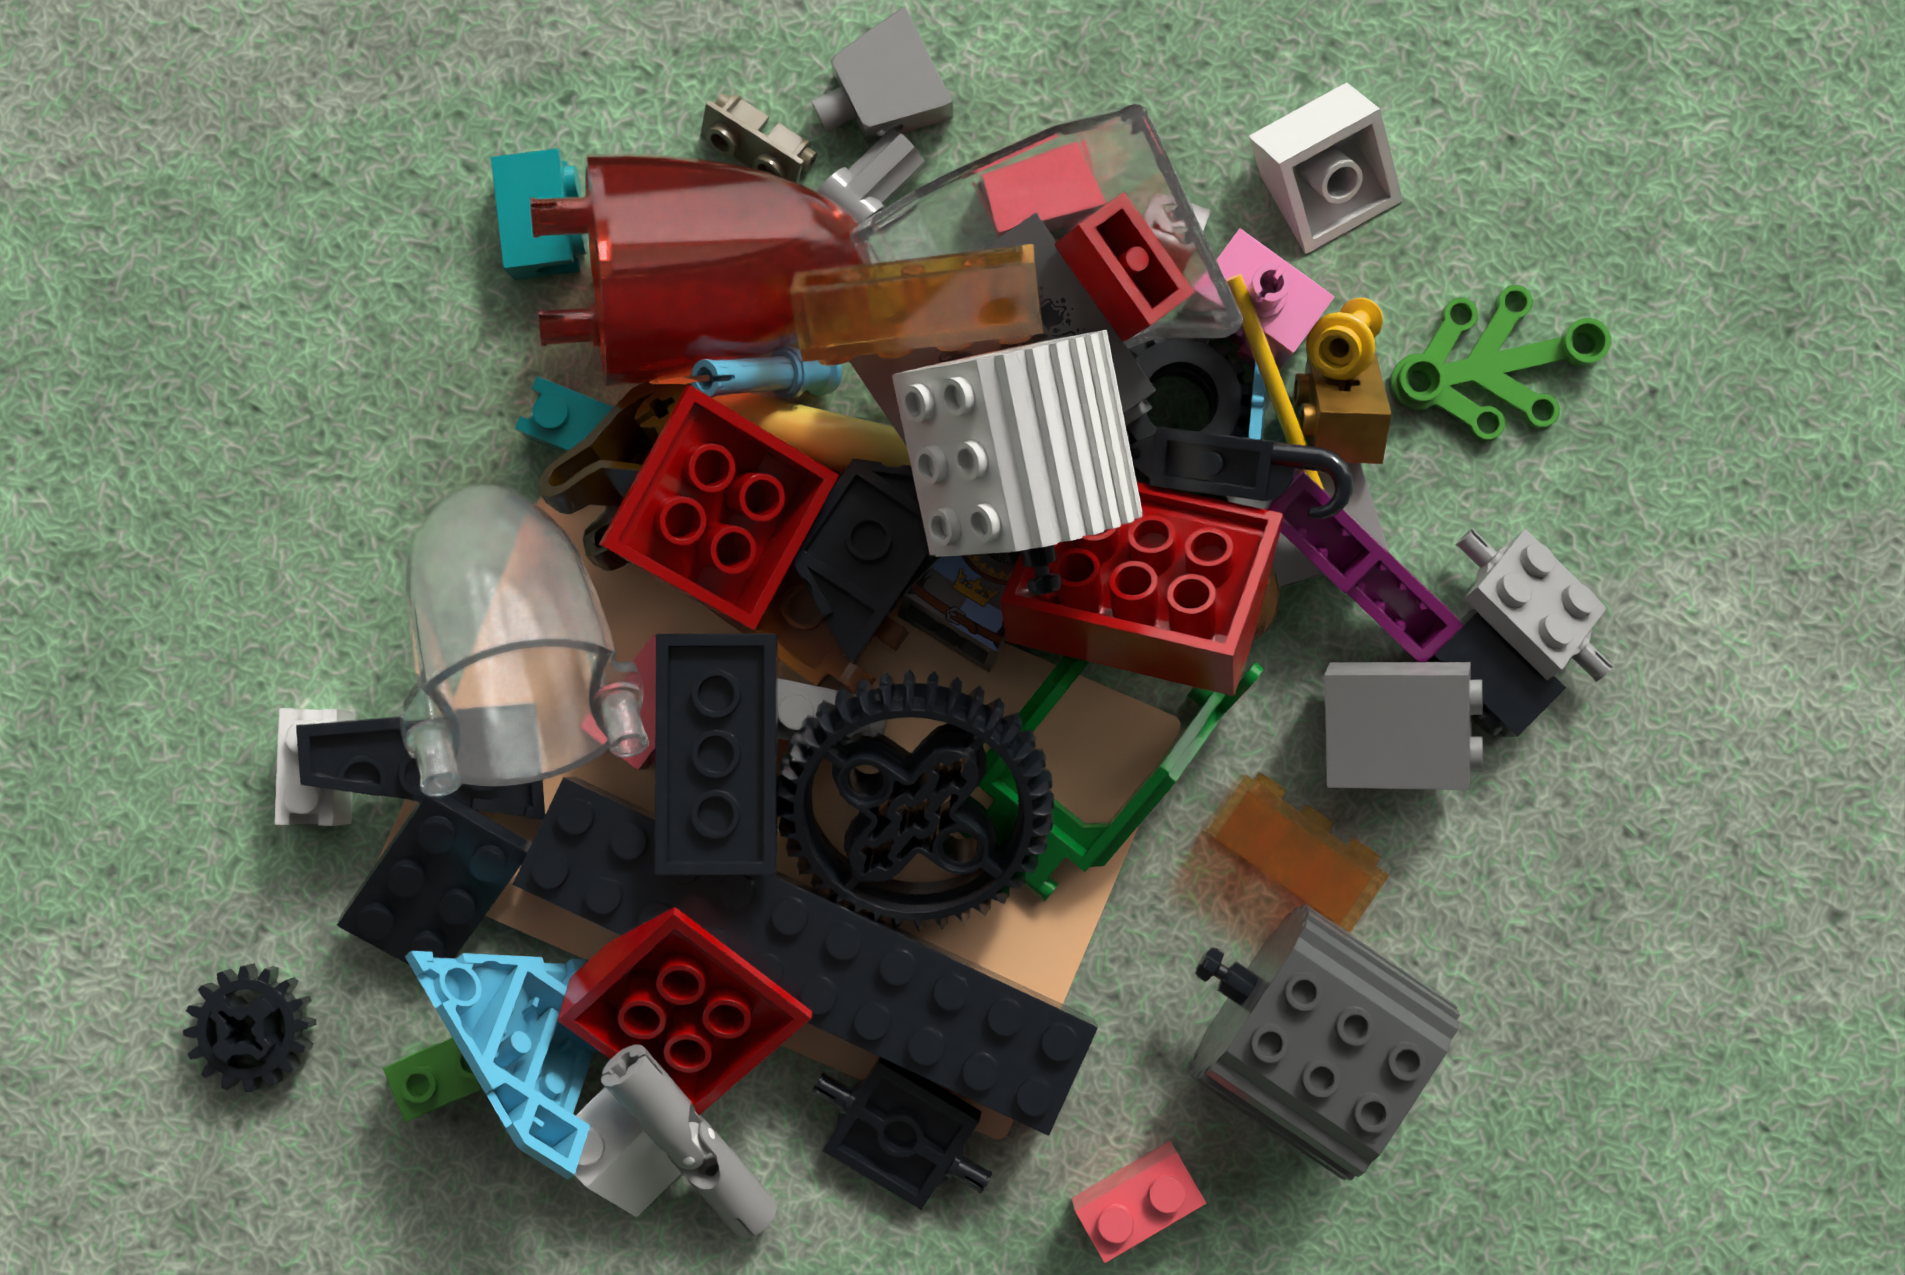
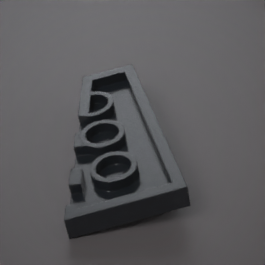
(373, 760)

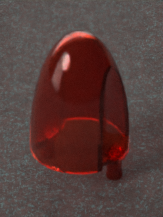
(688, 261)

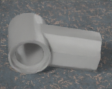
(875, 176)

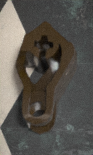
(608, 461)

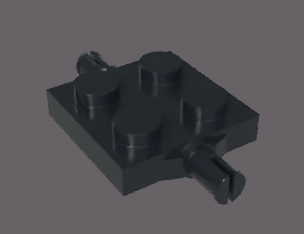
(902, 1132)

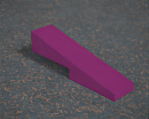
(1365, 571)

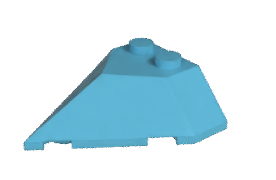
(509, 1033)

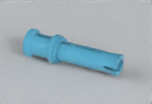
(780, 372)

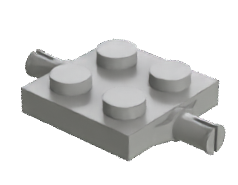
(1535, 604)

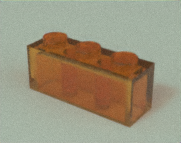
(1296, 849)

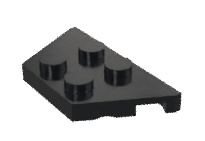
(863, 551)

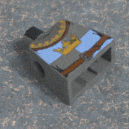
(961, 605)

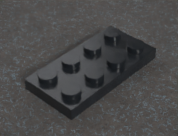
(716, 754)

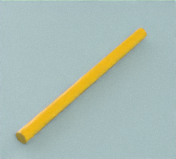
(1268, 367)

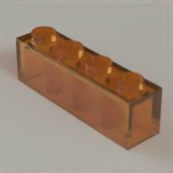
(917, 304)

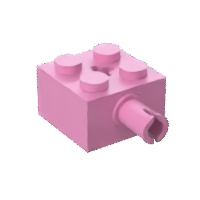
(1281, 295)

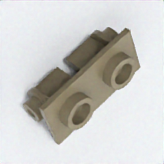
(735, 131)

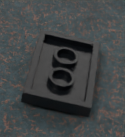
(434, 880)

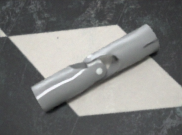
(680, 1132)

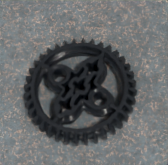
(888, 839)

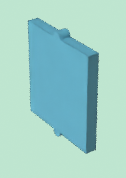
(1258, 406)

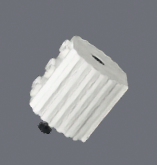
(1019, 450)

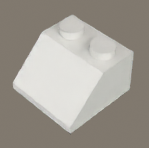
(1328, 166)
(621, 1158)

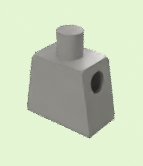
(885, 83)

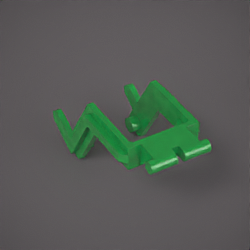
(1097, 842)

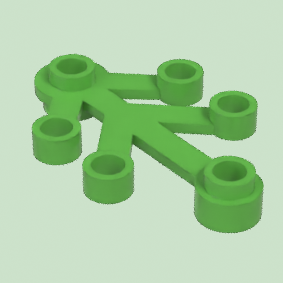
(1488, 365)

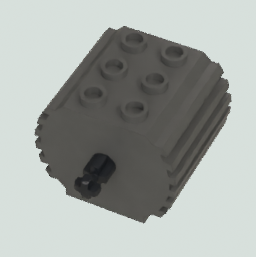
(1322, 1041)

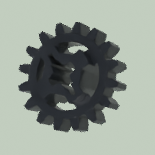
(268, 1043)

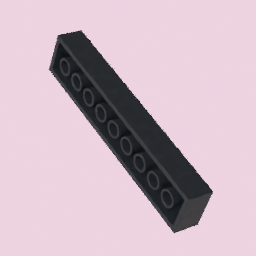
(853, 973)

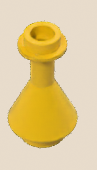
(1344, 342)

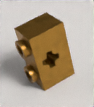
(1344, 414)

